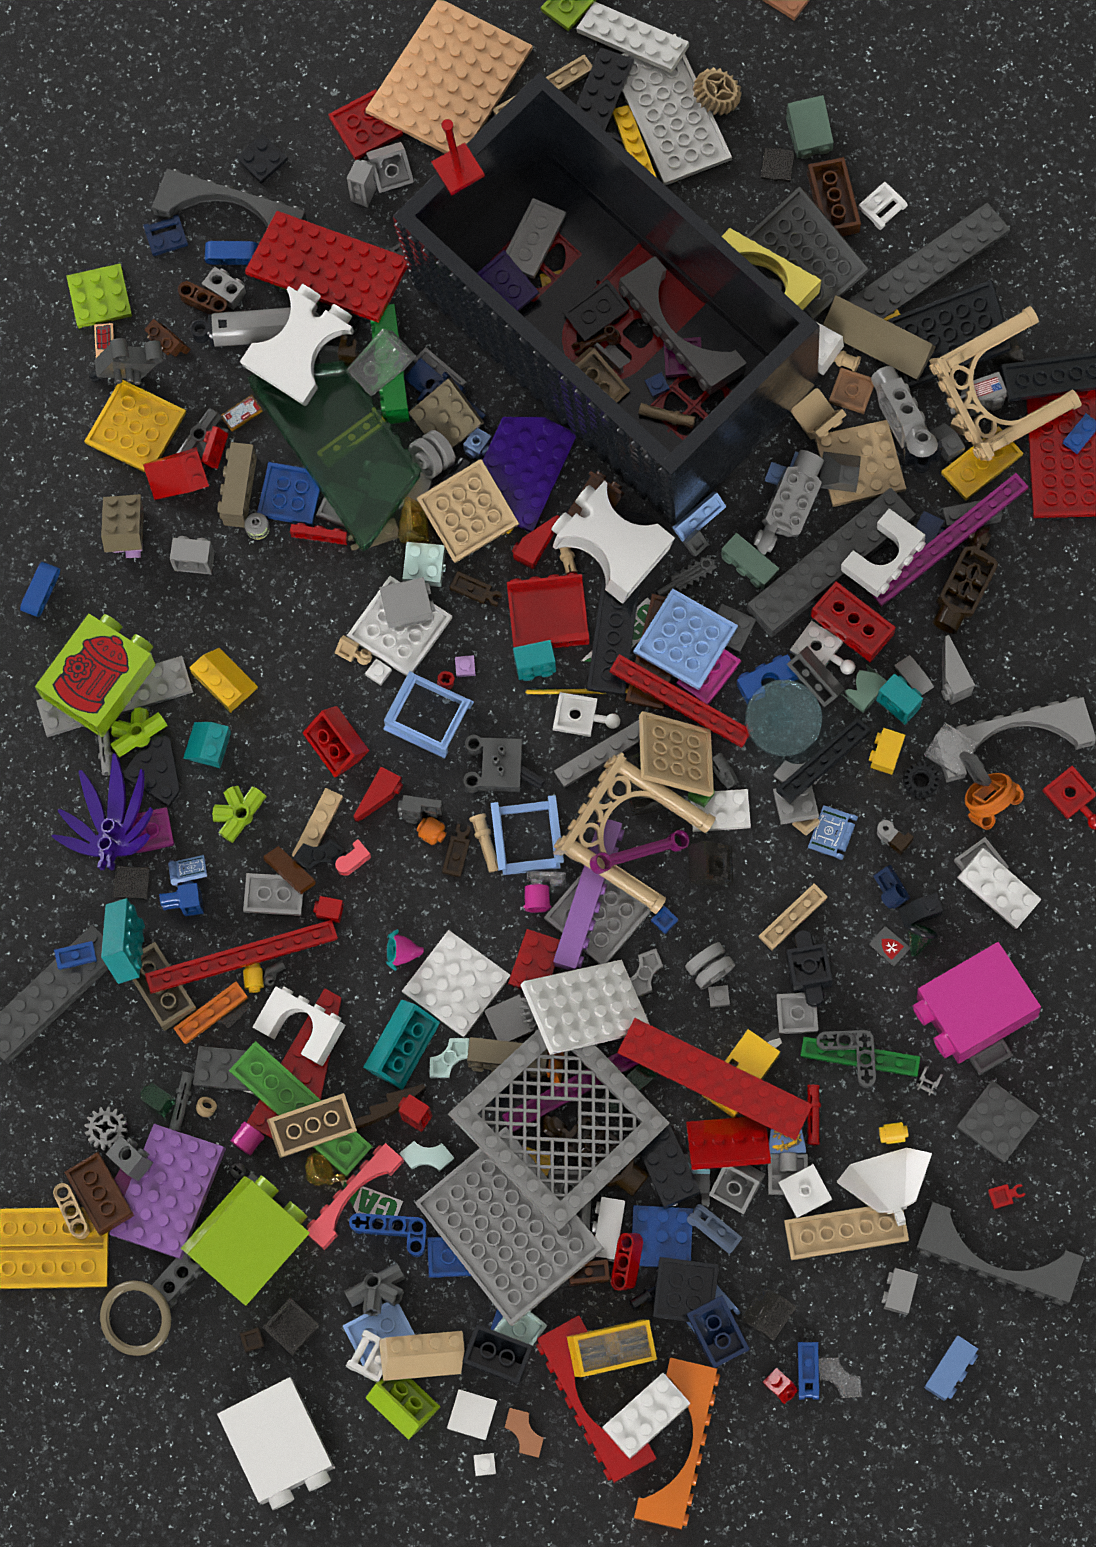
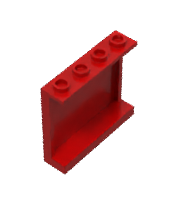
(548, 610)

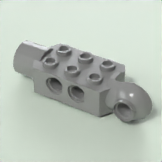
(903, 413)
(790, 501)

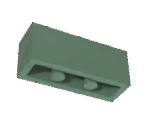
(749, 562)

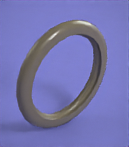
(165, 1313)

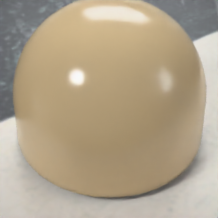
(205, 1112)

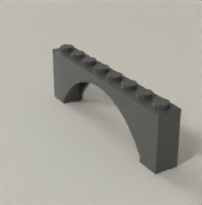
(183, 190)
(1050, 1281)

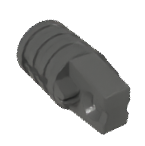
(724, 771)

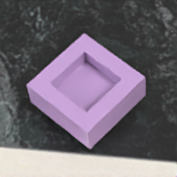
(465, 666)

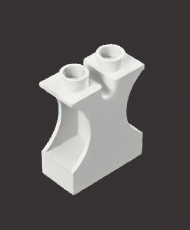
(290, 356)
(622, 548)

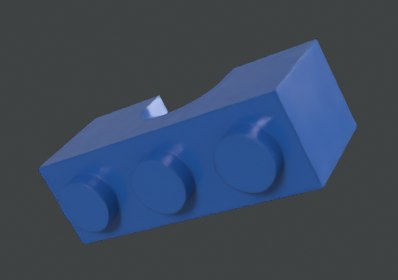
(778, 669)

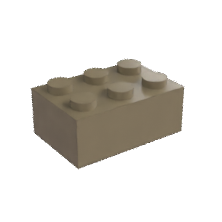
(122, 523)

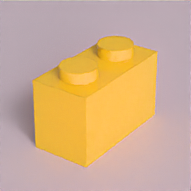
(887, 750)

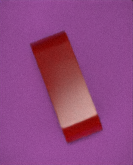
(620, 1268)

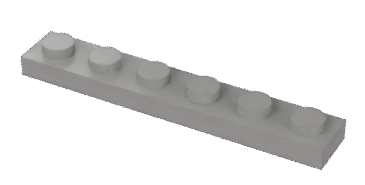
(598, 755)

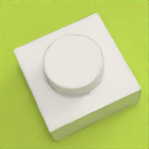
(378, 672)
(484, 1464)

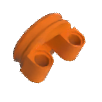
(983, 811)

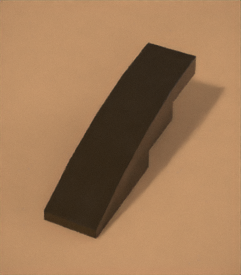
(389, 1108)

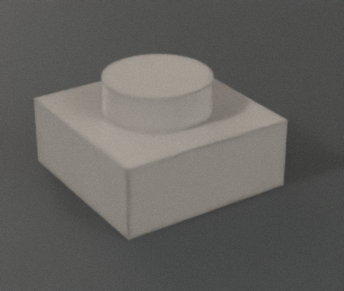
(719, 996)

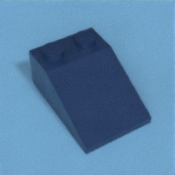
(717, 1332)

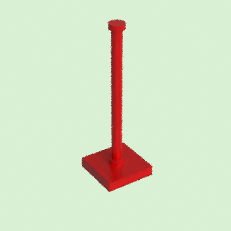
(458, 166)

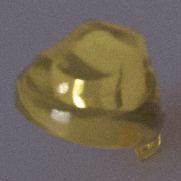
(320, 1171)

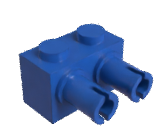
(186, 898)

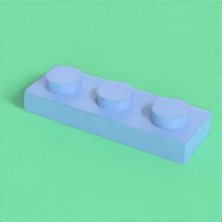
(699, 516)

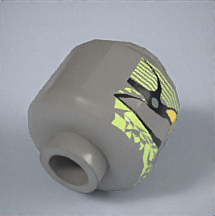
(257, 526)

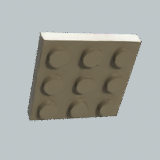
(447, 413)

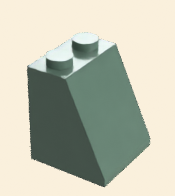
(809, 127)

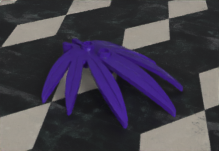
(112, 831)

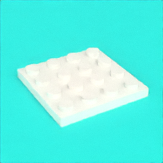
(397, 646)
(456, 983)

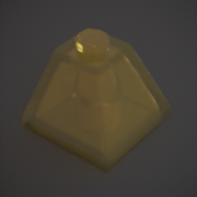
(413, 522)

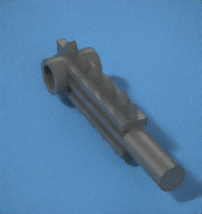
(687, 576)

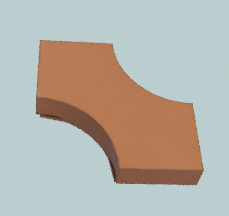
(529, 1441)

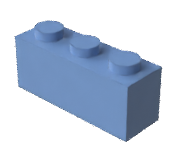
(952, 1368)

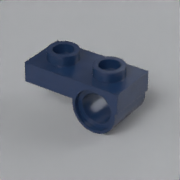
(893, 890)

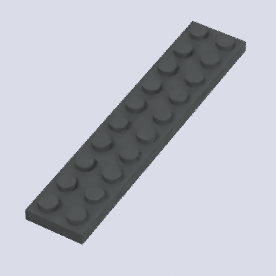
(932, 263)

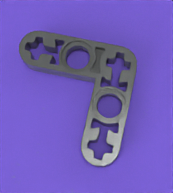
(854, 1044)

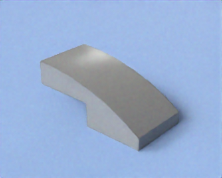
(913, 675)

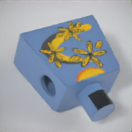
(781, 1144)

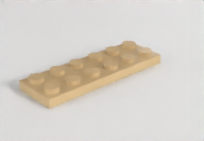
(842, 1232)

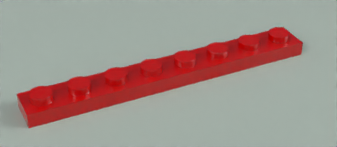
(680, 700)

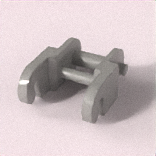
(935, 1084)

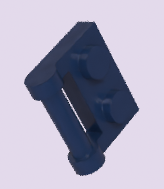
(167, 240)

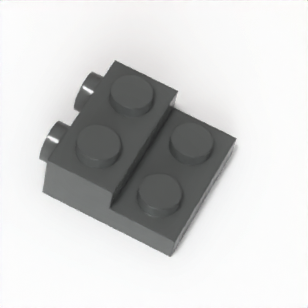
(414, 808)

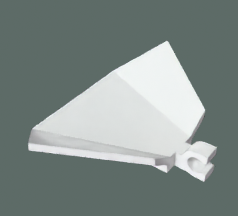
(888, 1181)

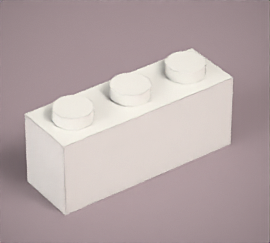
(608, 1226)

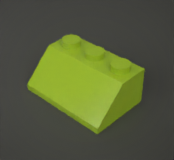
(403, 1404)

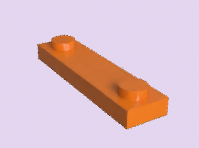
(210, 1012)

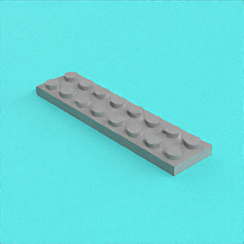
(165, 682)

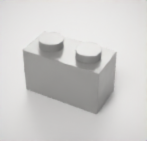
(900, 1291)

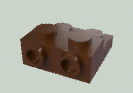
(169, 341)

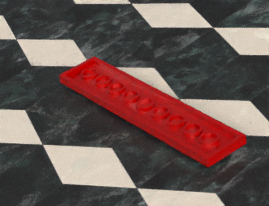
(715, 1079)

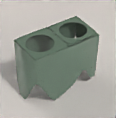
(868, 686)

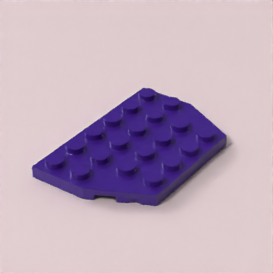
(526, 463)

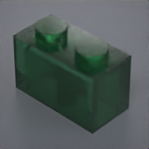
(157, 1099)

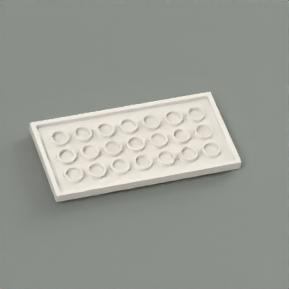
(673, 126)

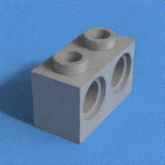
(225, 286)

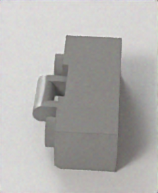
(361, 183)

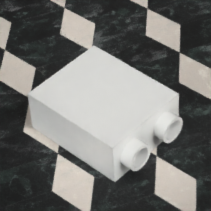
(277, 1443)

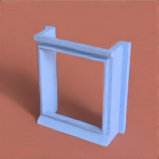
(413, 736)
(536, 865)

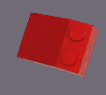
(176, 474)

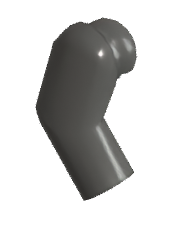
(271, 973)

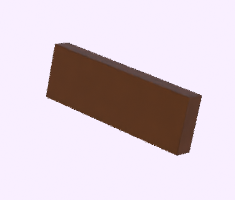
(289, 870)

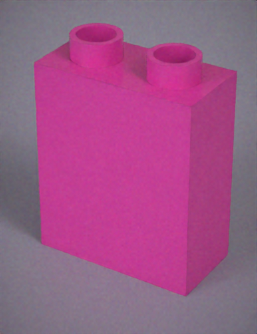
(976, 1004)

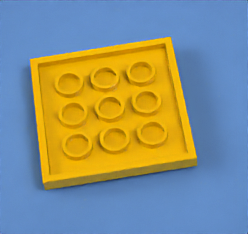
(135, 425)

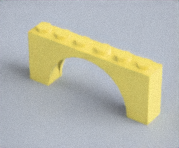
(799, 284)

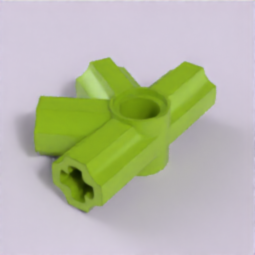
(137, 732)
(231, 812)

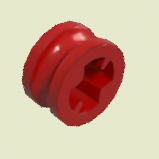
(446, 675)

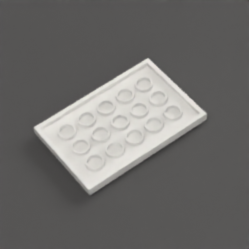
(583, 1006)

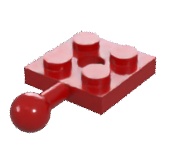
(1070, 805)

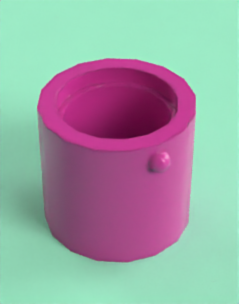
(537, 898)
(247, 1138)

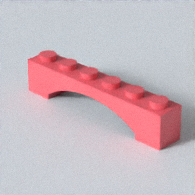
(383, 1162)

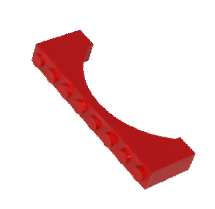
(556, 1349)

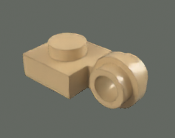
(349, 650)

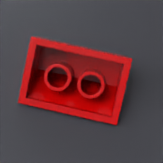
(335, 741)

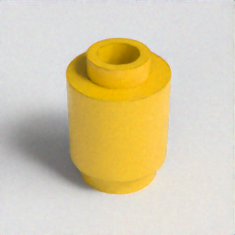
(253, 978)
(893, 1133)

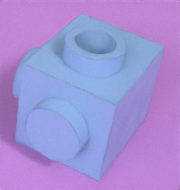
(477, 444)

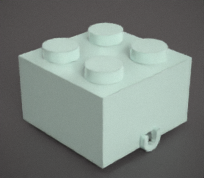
(424, 561)

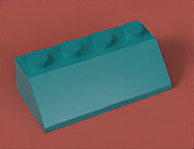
(401, 1044)

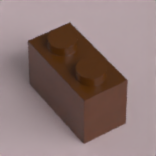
(591, 1273)

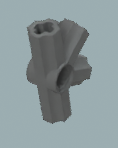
(210, 419)
(384, 1290)

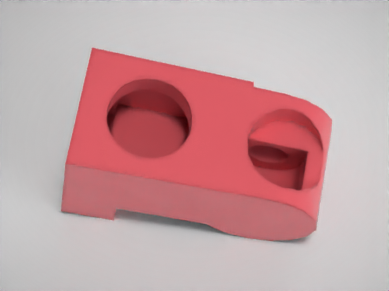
(347, 864)

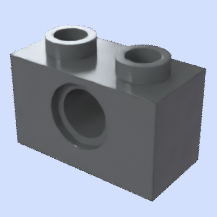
(129, 1157)

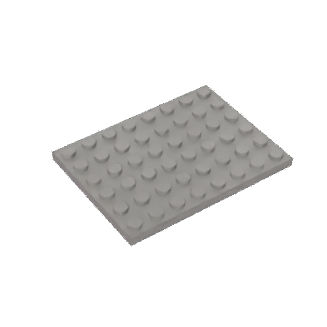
(503, 1236)

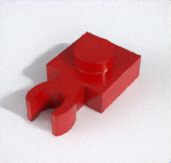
(1002, 1196)

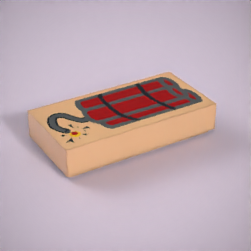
(103, 335)

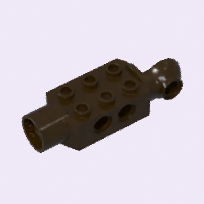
(965, 583)
(629, 1178)

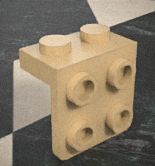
(817, 415)

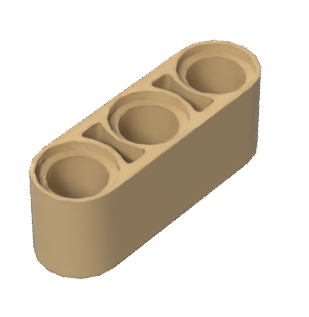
(67, 1202)

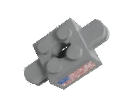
(989, 391)

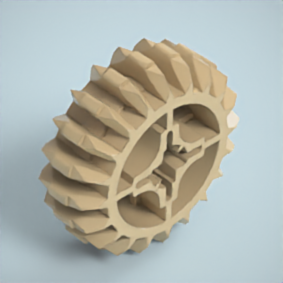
(717, 91)

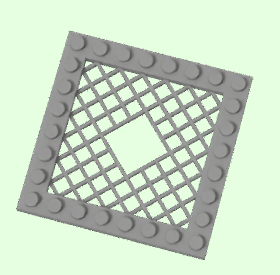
(531, 1185)

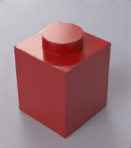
(329, 909)

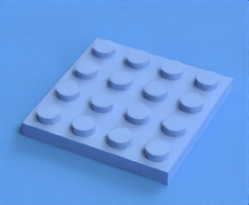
(685, 639)

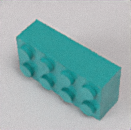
(122, 940)

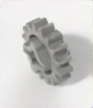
(107, 1119)

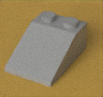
(955, 678)

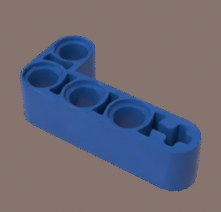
(387, 1229)

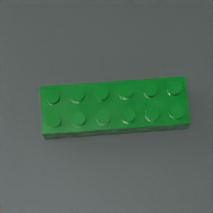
(393, 394)

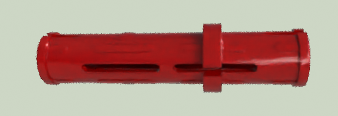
(813, 1116)

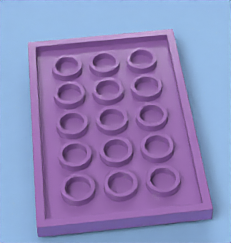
(170, 1192)

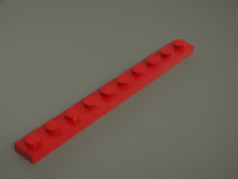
(240, 956)

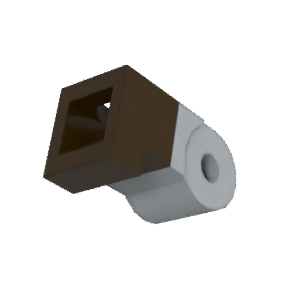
(893, 837)

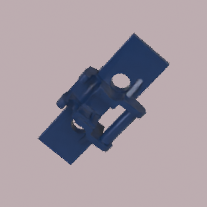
(423, 372)

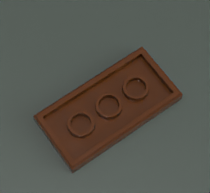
(99, 1193)

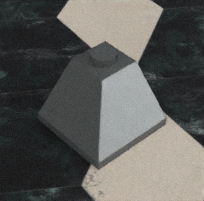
(840, 471)

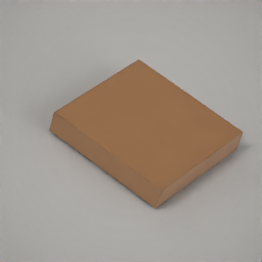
(852, 391)

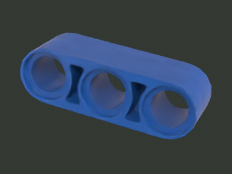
(229, 252)
(40, 589)

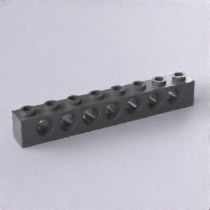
(171, 1275)

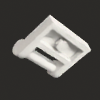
(878, 201)
(372, 1368)

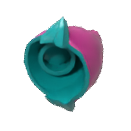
(401, 950)

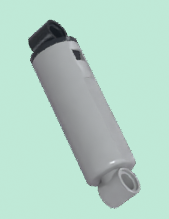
(241, 326)

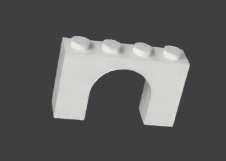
(877, 577)
(325, 1027)

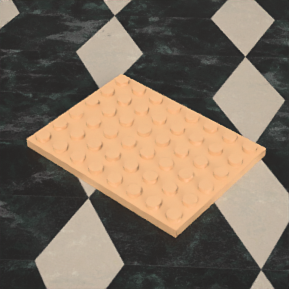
(448, 71)

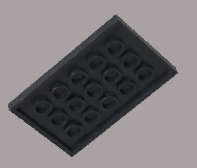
(954, 322)

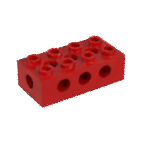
(853, 633)

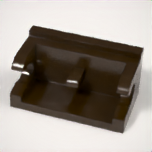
(346, 353)

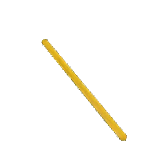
(557, 691)

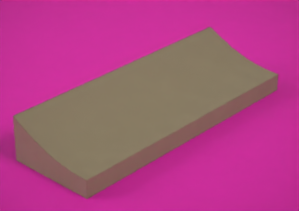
(879, 338)

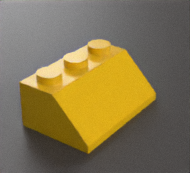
(223, 679)

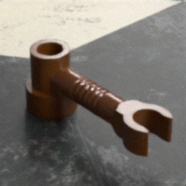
(610, 334)

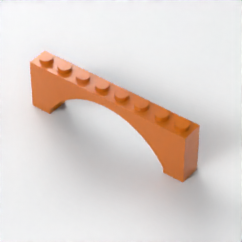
(670, 1503)

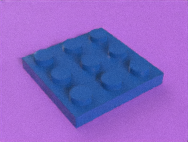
(288, 494)
(663, 1233)

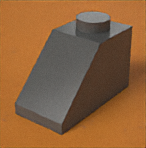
(951, 443)

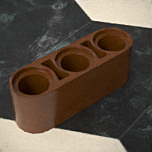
(198, 293)

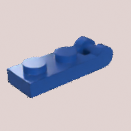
(808, 1370)

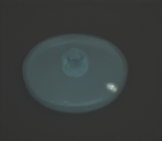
(783, 718)

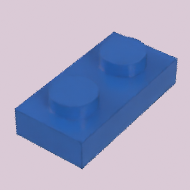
(1081, 434)
(75, 955)

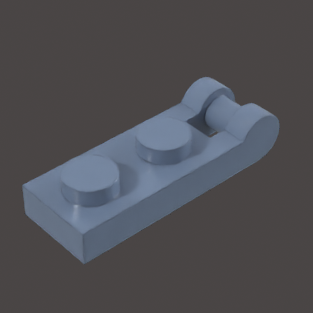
(714, 1228)

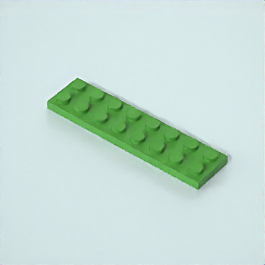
(285, 1093)

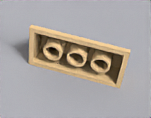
(421, 1355)

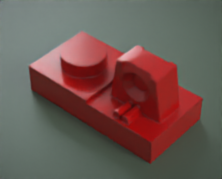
(214, 448)

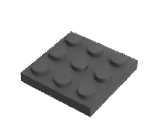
(998, 1121)

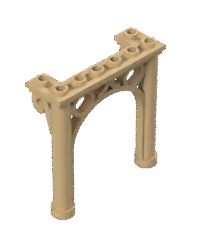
(947, 365)
(626, 773)

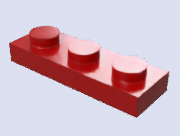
(319, 533)

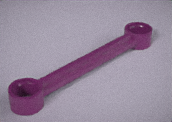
(638, 852)

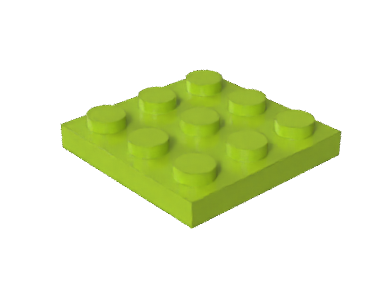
(99, 295)

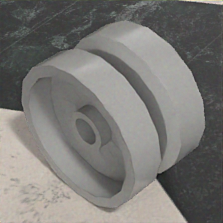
(432, 453)
(710, 965)

